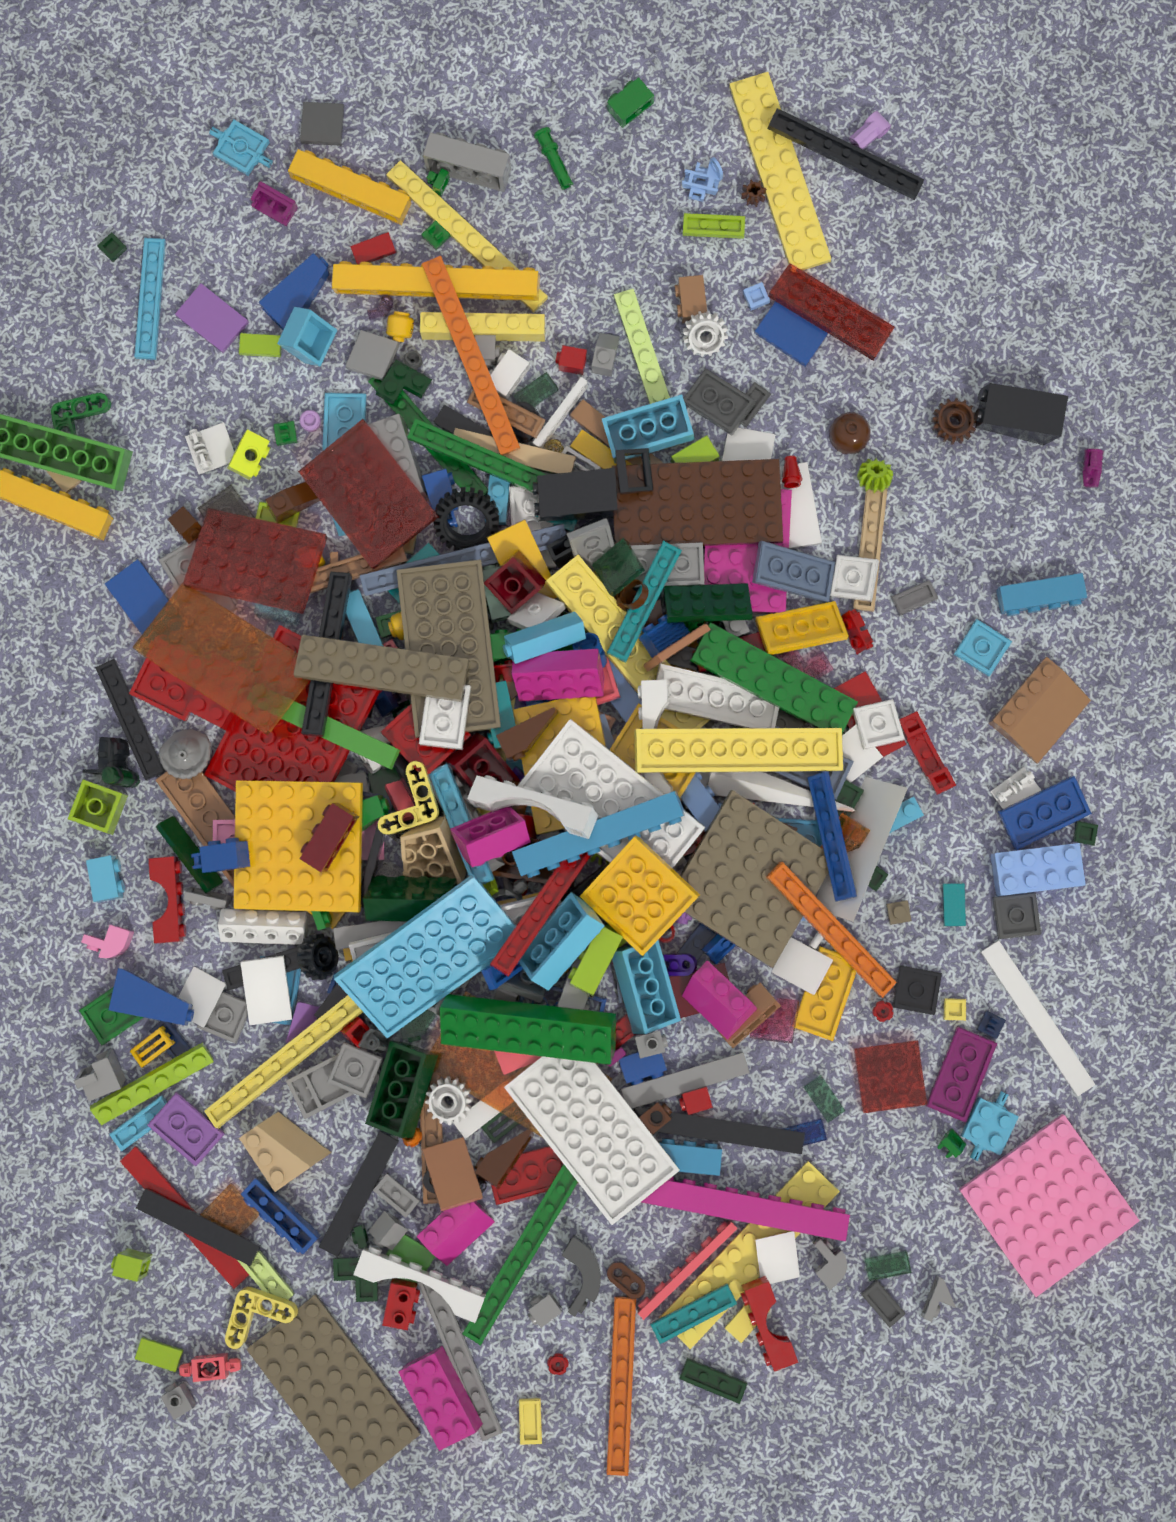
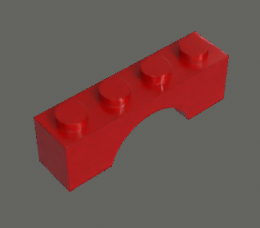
(169, 926)
(760, 1299)

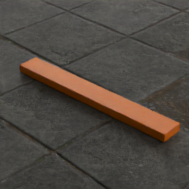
(831, 929)
(621, 1386)

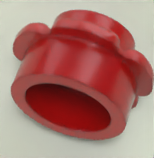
(882, 1017)
(559, 1370)

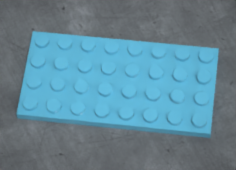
(427, 956)

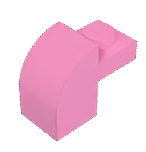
(114, 944)

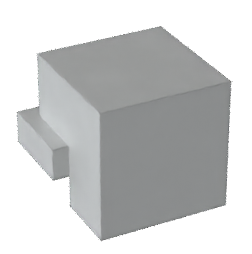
(101, 1076)

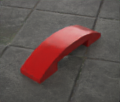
(926, 754)

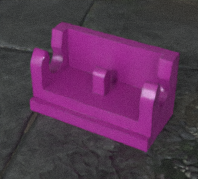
(273, 203)

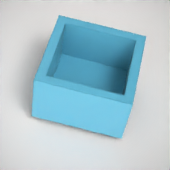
(307, 336)

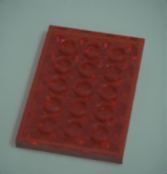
(368, 494)
(255, 560)

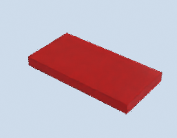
(862, 690)
(529, 1176)

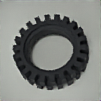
(463, 498)

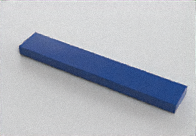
(832, 836)

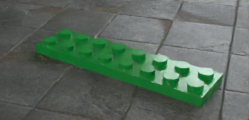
(772, 680)

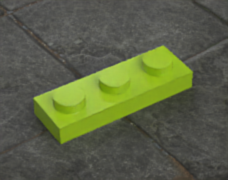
(713, 225)

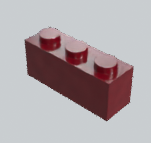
(328, 837)

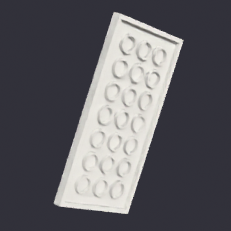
(591, 773)
(593, 1132)

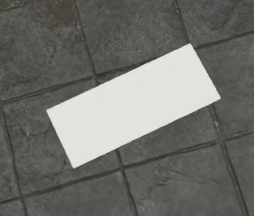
(877, 812)

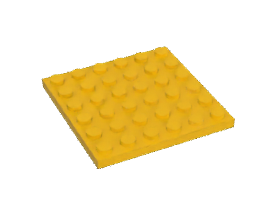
(277, 824)

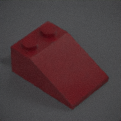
(479, 759)

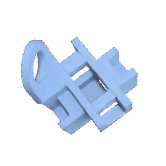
(711, 175)

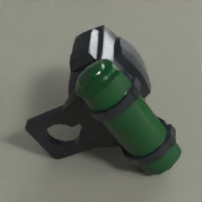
(113, 763)

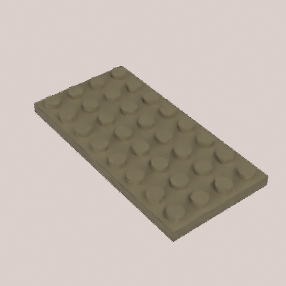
(449, 617)
(334, 1392)

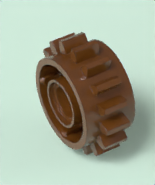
(956, 410)

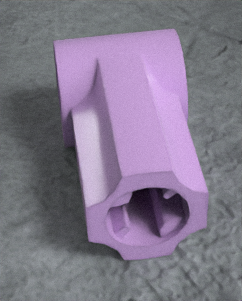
(873, 128)

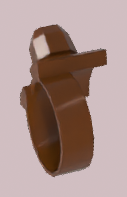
(627, 595)

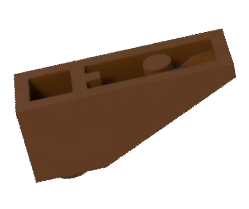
(291, 501)
(523, 736)
(500, 1161)

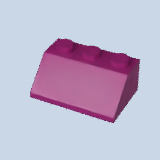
(490, 836)
(718, 1000)
(455, 1230)

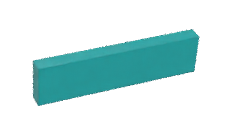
(693, 1313)

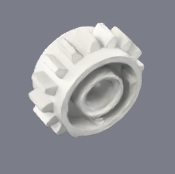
(699, 324)
(438, 1105)

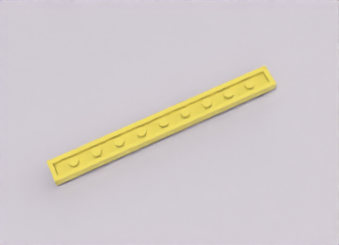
(453, 223)
(283, 1061)

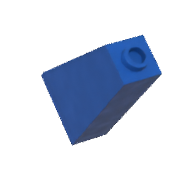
(296, 290)
(144, 999)

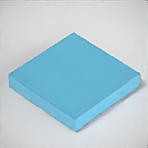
(982, 647)

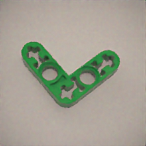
(68, 419)

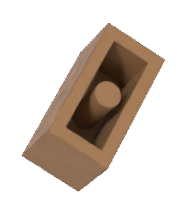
(691, 296)

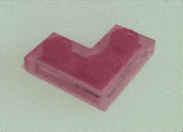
(814, 667)
(782, 1026)

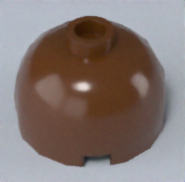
(849, 433)

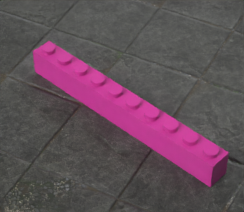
(751, 1208)

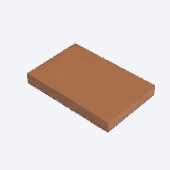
(676, 647)
(452, 1174)

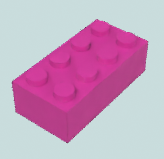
(560, 675)
(440, 1398)

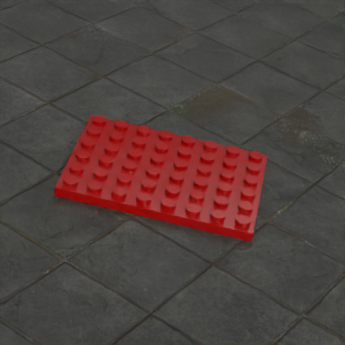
(286, 752)

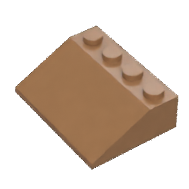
(1040, 710)

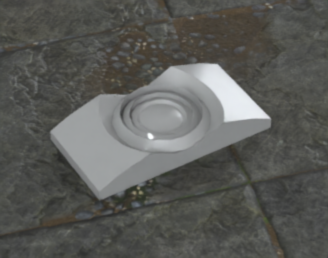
(314, 1092)

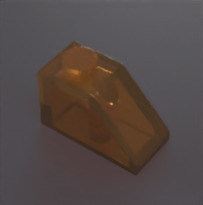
(853, 832)

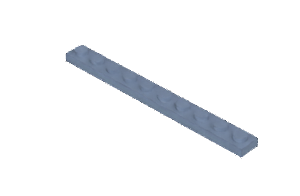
(387, 578)

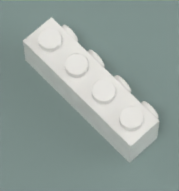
(262, 926)

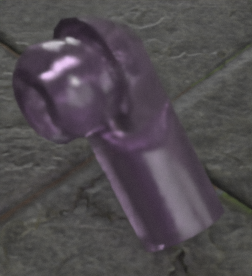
(383, 308)

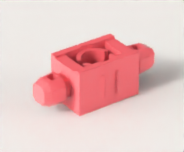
(198, 1374)

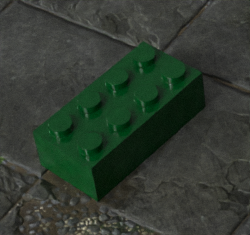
(403, 896)
(401, 1089)

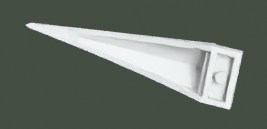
(760, 787)

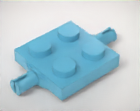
(241, 147)
(989, 1126)

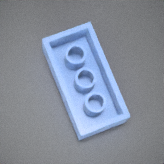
(1038, 869)

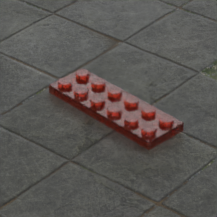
(831, 311)

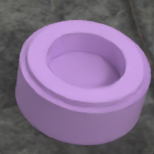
(310, 420)

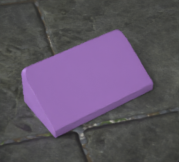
(302, 1019)

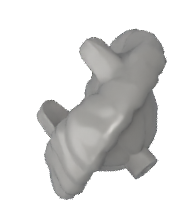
(185, 753)

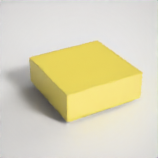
(955, 1009)

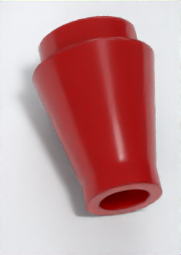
(791, 473)

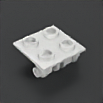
(210, 448)
(1015, 788)

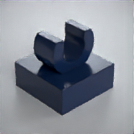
(387, 702)
(991, 1024)

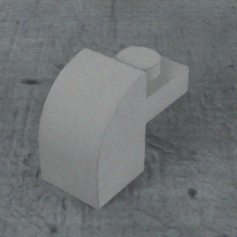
(834, 1266)

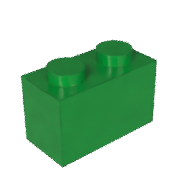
(630, 102)

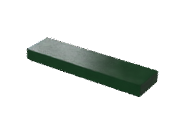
(183, 848)

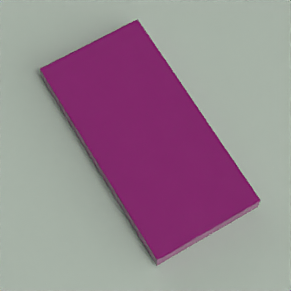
(961, 1074)

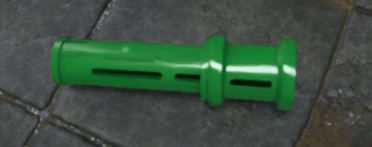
(549, 149)

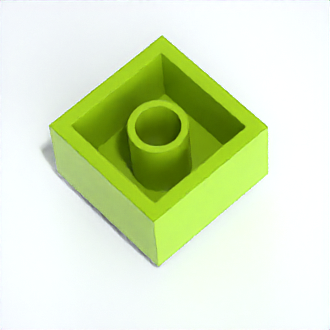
(97, 807)

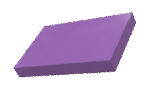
(211, 318)
(186, 1129)

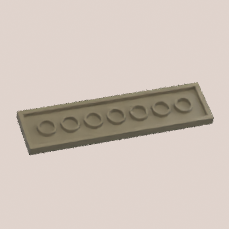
(381, 668)

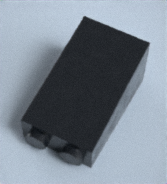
(1021, 413)
(576, 495)

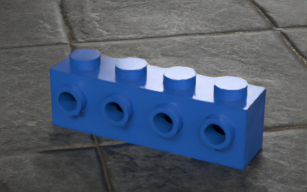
(280, 1214)

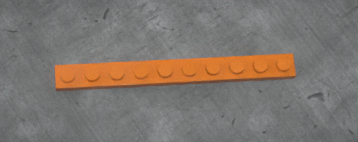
(471, 356)

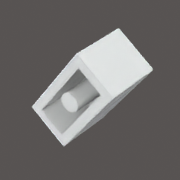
(509, 373)

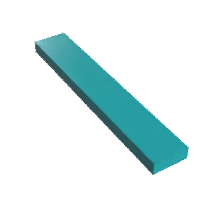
(636, 619)

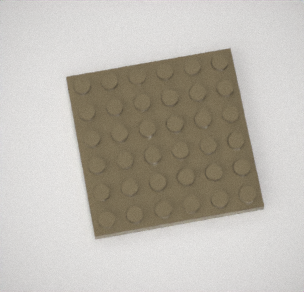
(732, 881)

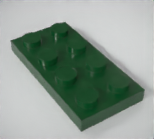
(707, 603)

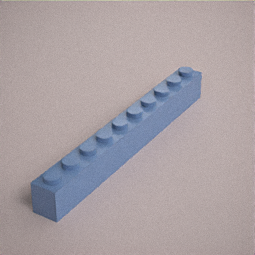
(696, 796)

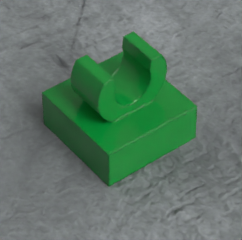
(438, 181)
(435, 235)
(285, 433)
(953, 1143)

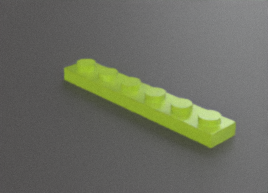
(151, 1083)

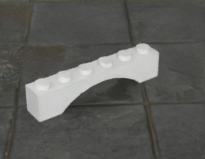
(655, 699)
(493, 795)
(463, 1300)

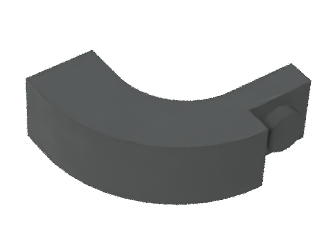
(585, 1259)

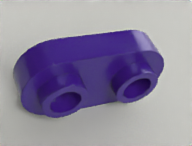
(677, 965)

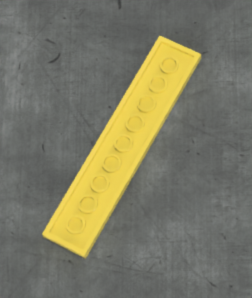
(780, 174)
(589, 598)
(738, 750)
(739, 1259)

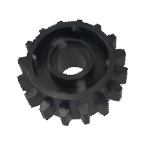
(317, 956)

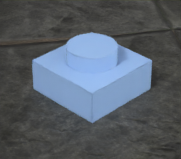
(756, 296)

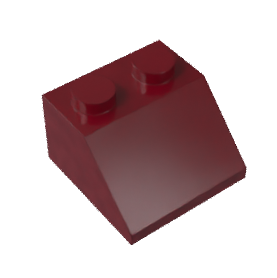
(515, 582)

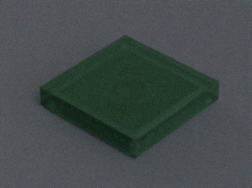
(618, 567)

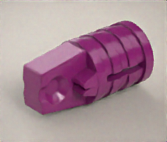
(1092, 467)

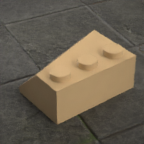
(432, 852)
(282, 1150)

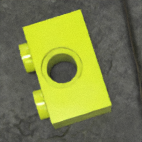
(254, 443)

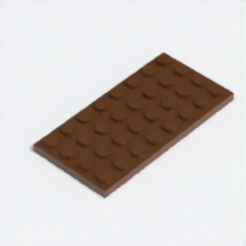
(702, 504)

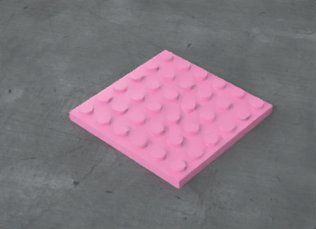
(1049, 1205)

